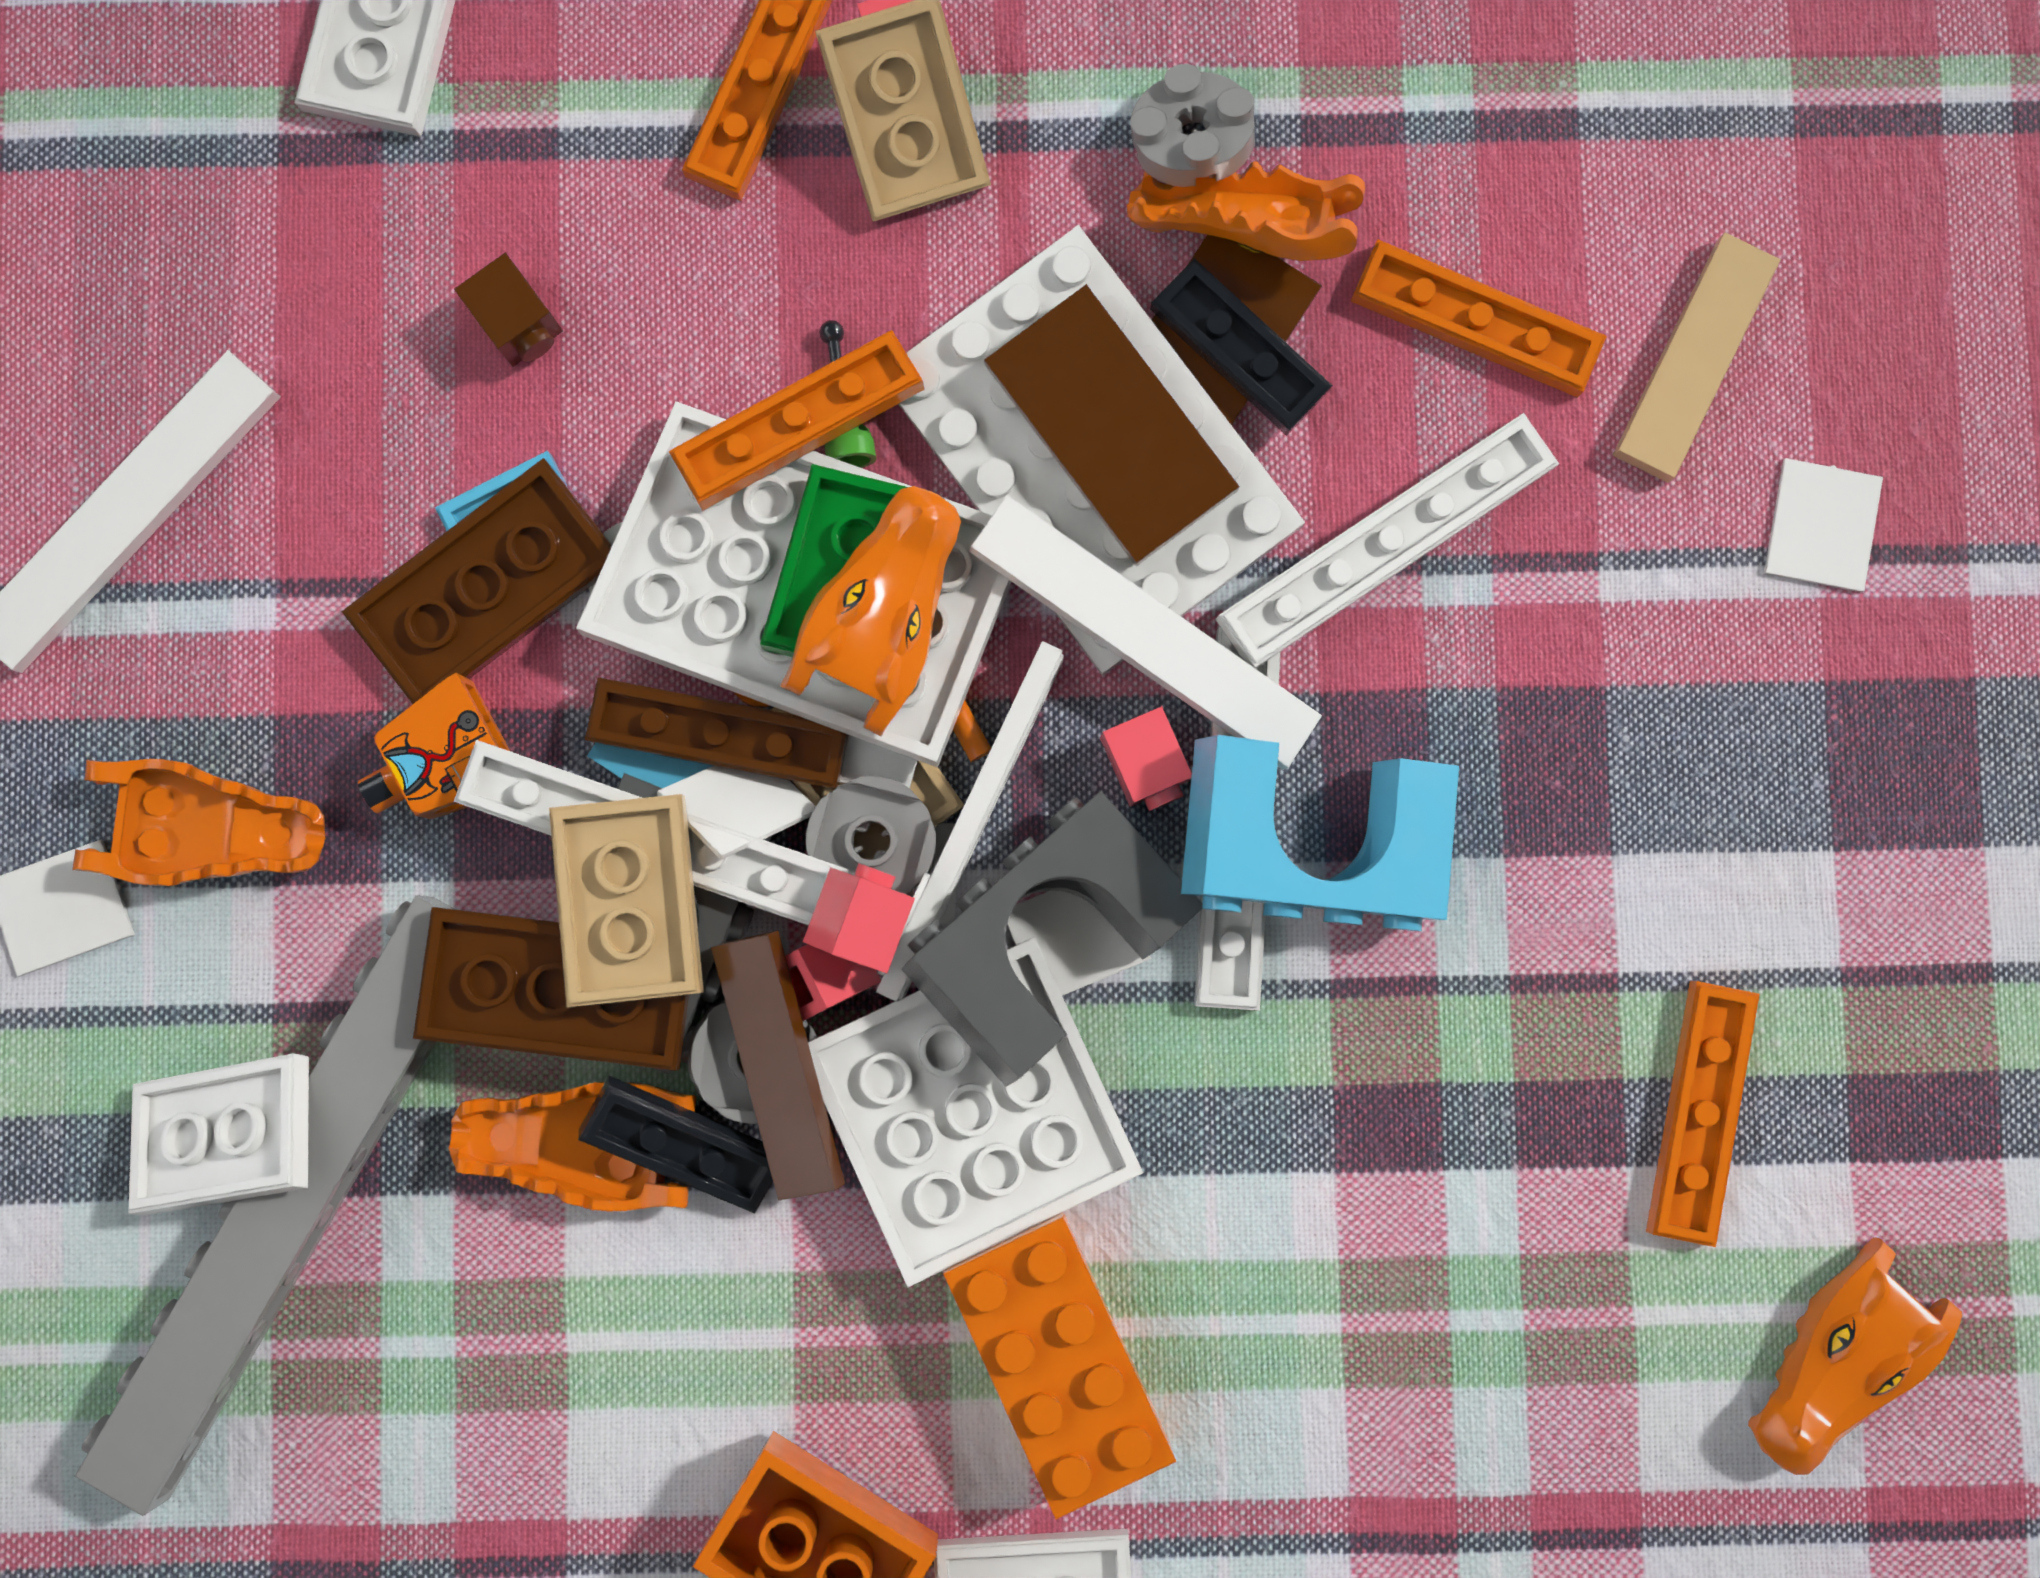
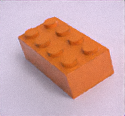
(1059, 1366)

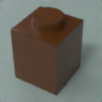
(509, 311)

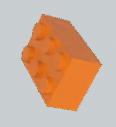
(811, 1522)

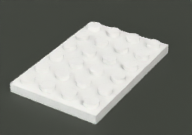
(999, 454)
(701, 584)

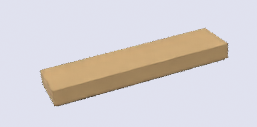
(1696, 357)

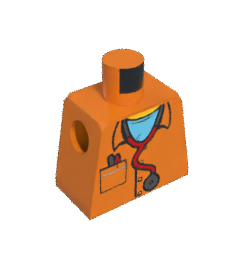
(430, 750)

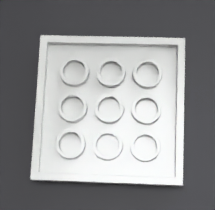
(949, 1147)

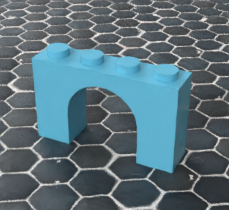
(1238, 858)

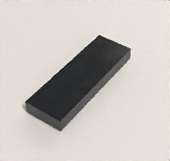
(1240, 346)
(678, 1144)

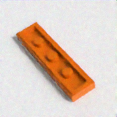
(753, 94)
(1478, 318)
(797, 420)
(1702, 1113)

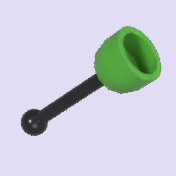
(856, 445)

